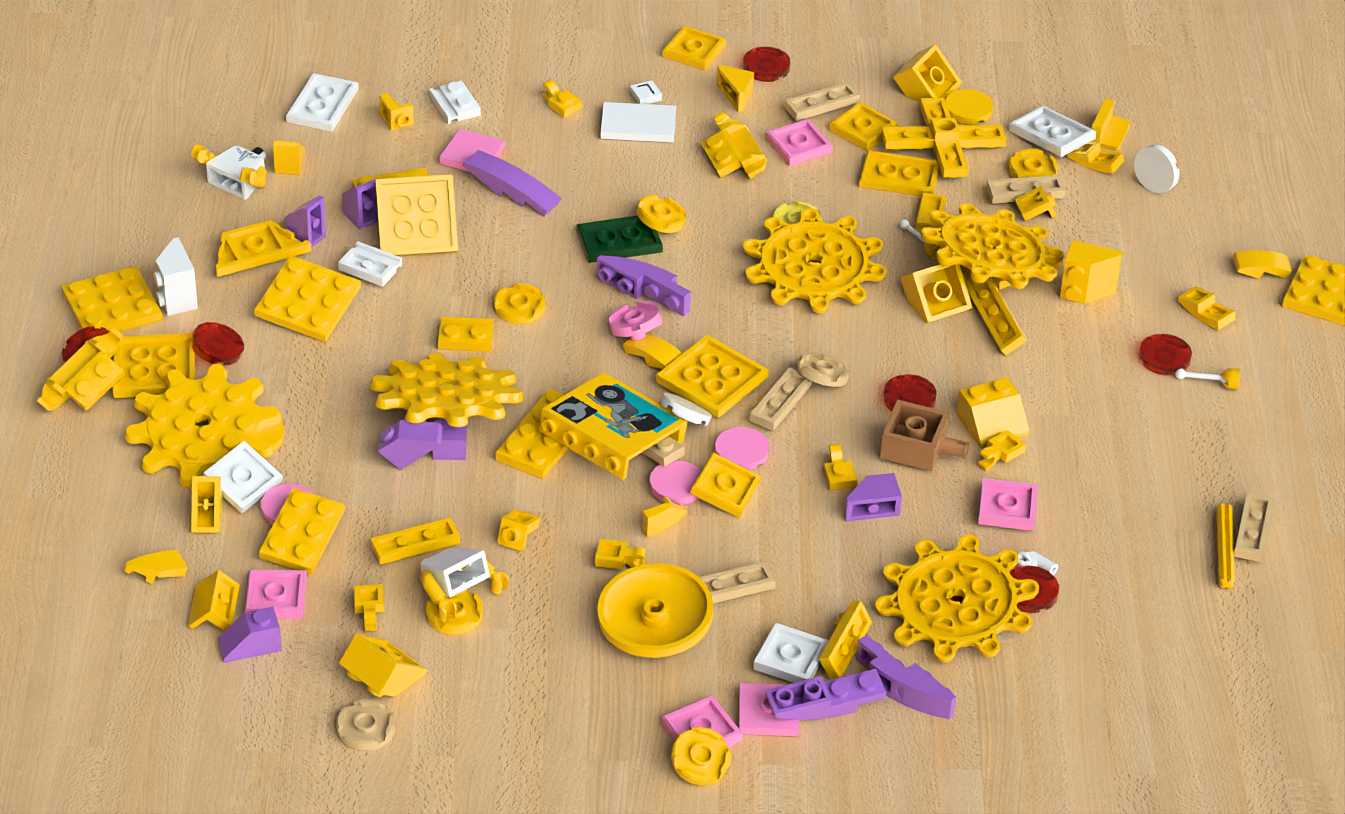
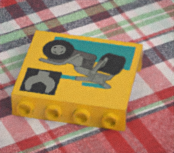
(609, 423)

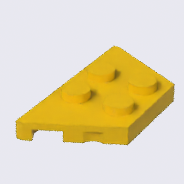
(257, 246)

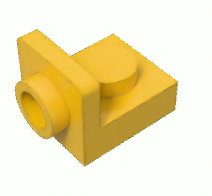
(393, 114)
(1035, 203)
(515, 528)

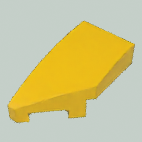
(661, 517)
(159, 564)

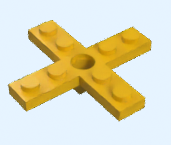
(944, 136)

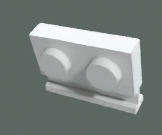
(455, 102)
(370, 264)

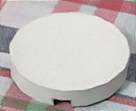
(1156, 168)
(686, 409)

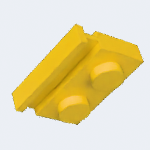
(465, 334)

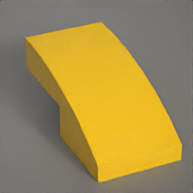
(1093, 158)
(1257, 262)
(1203, 306)
(654, 349)

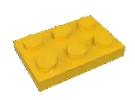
(301, 531)

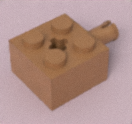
(918, 436)

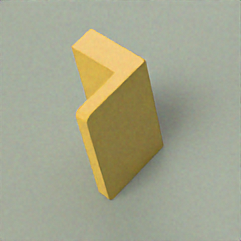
(1109, 129)
(214, 601)

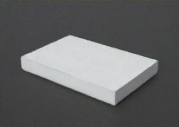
(322, 102)
(638, 122)
(1052, 131)

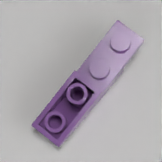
(641, 278)
(905, 685)
(826, 699)

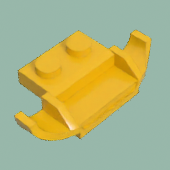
(733, 148)
(85, 374)

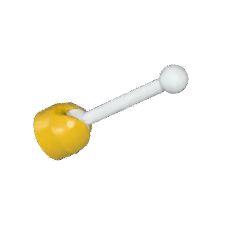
(930, 249)
(1229, 377)

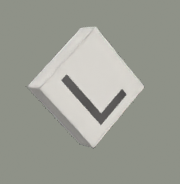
(646, 93)

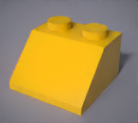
(927, 75)
(1090, 272)
(937, 291)
(991, 410)
(380, 665)

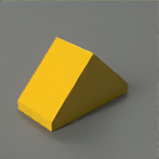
(735, 85)
(288, 157)
(206, 504)

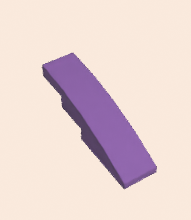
(508, 179)

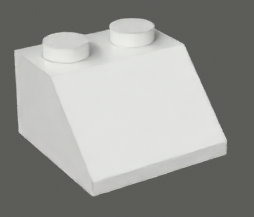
(175, 280)

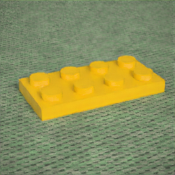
(528, 447)

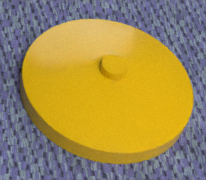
(655, 610)

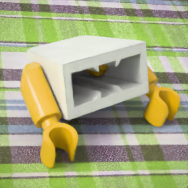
(235, 169)
(456, 571)

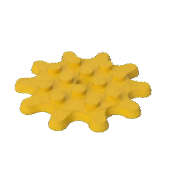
(970, 242)
(791, 246)
(446, 389)
(173, 419)
(939, 575)

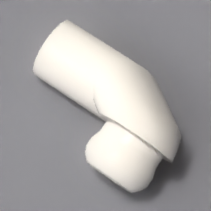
(1038, 560)

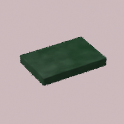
(618, 238)

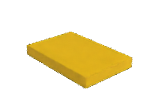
(899, 173)

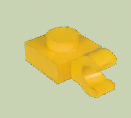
(561, 102)
(1004, 447)
(839, 473)
(616, 553)
(369, 601)

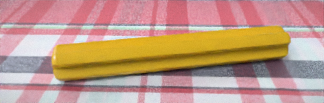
(1225, 546)

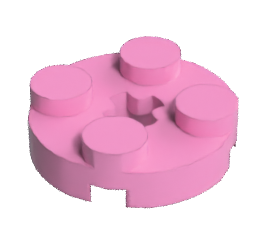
(635, 321)

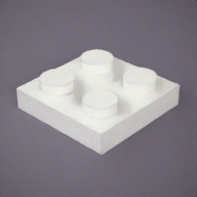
(244, 476)
(790, 654)

